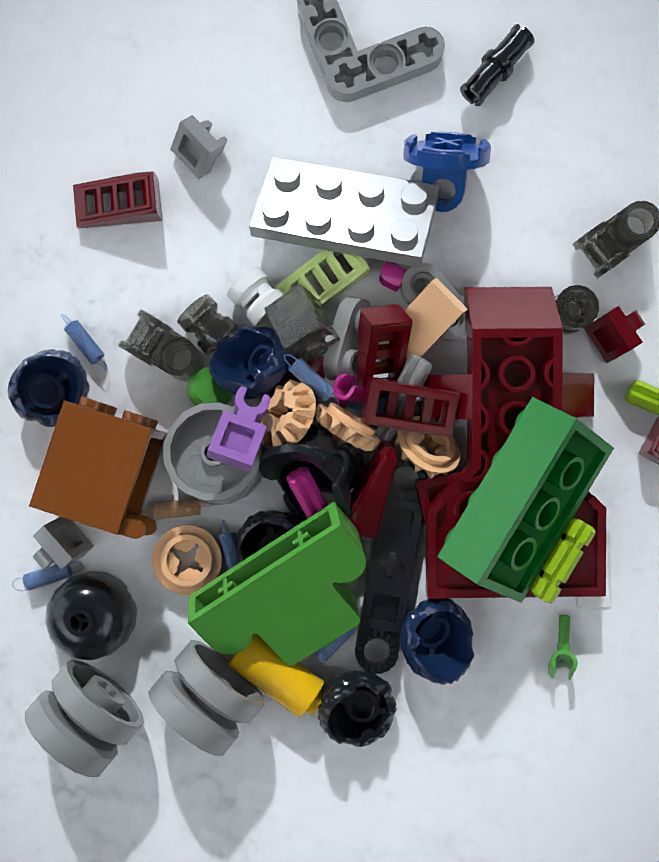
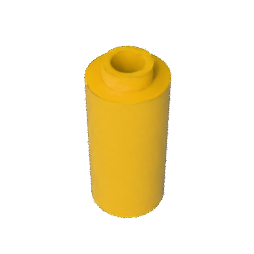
(290, 686)

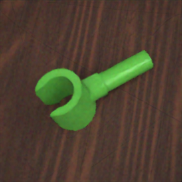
(563, 649)

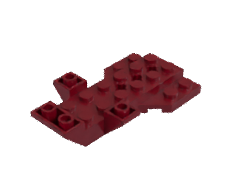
(510, 359)

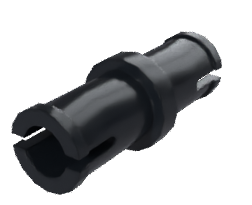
(497, 65)

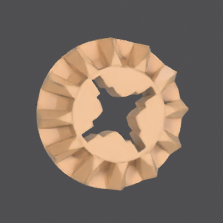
(294, 425)
(347, 426)
(445, 451)
(167, 562)

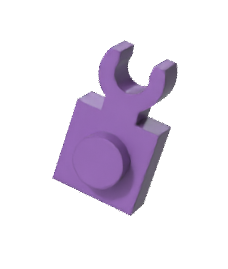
(239, 434)

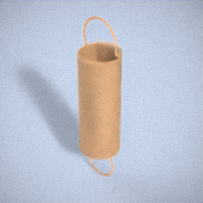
(176, 509)

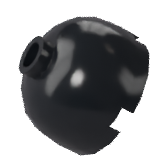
(107, 610)

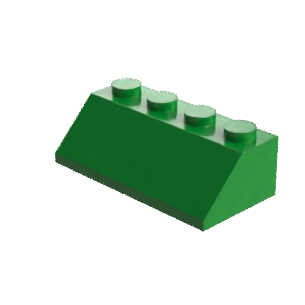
(525, 500)

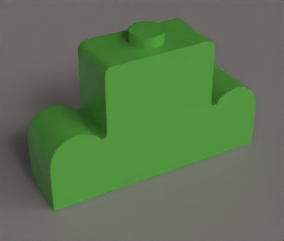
(286, 591)

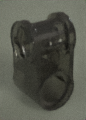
(614, 240)
(158, 344)

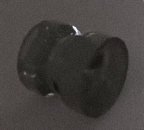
(569, 312)
(206, 323)

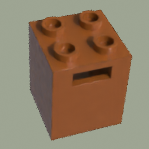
(100, 468)

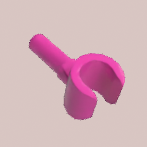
(392, 275)
(344, 394)

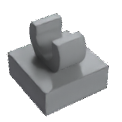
(197, 146)
(60, 543)

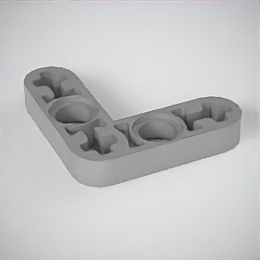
(350, 60)

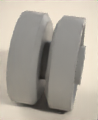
(196, 474)
(205, 698)
(83, 718)

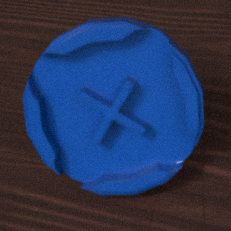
(447, 157)

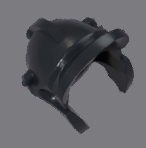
(330, 460)

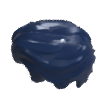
(250, 360)
(43, 384)
(437, 640)

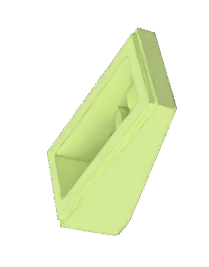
(314, 265)

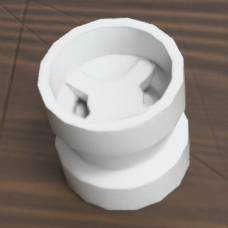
(254, 295)

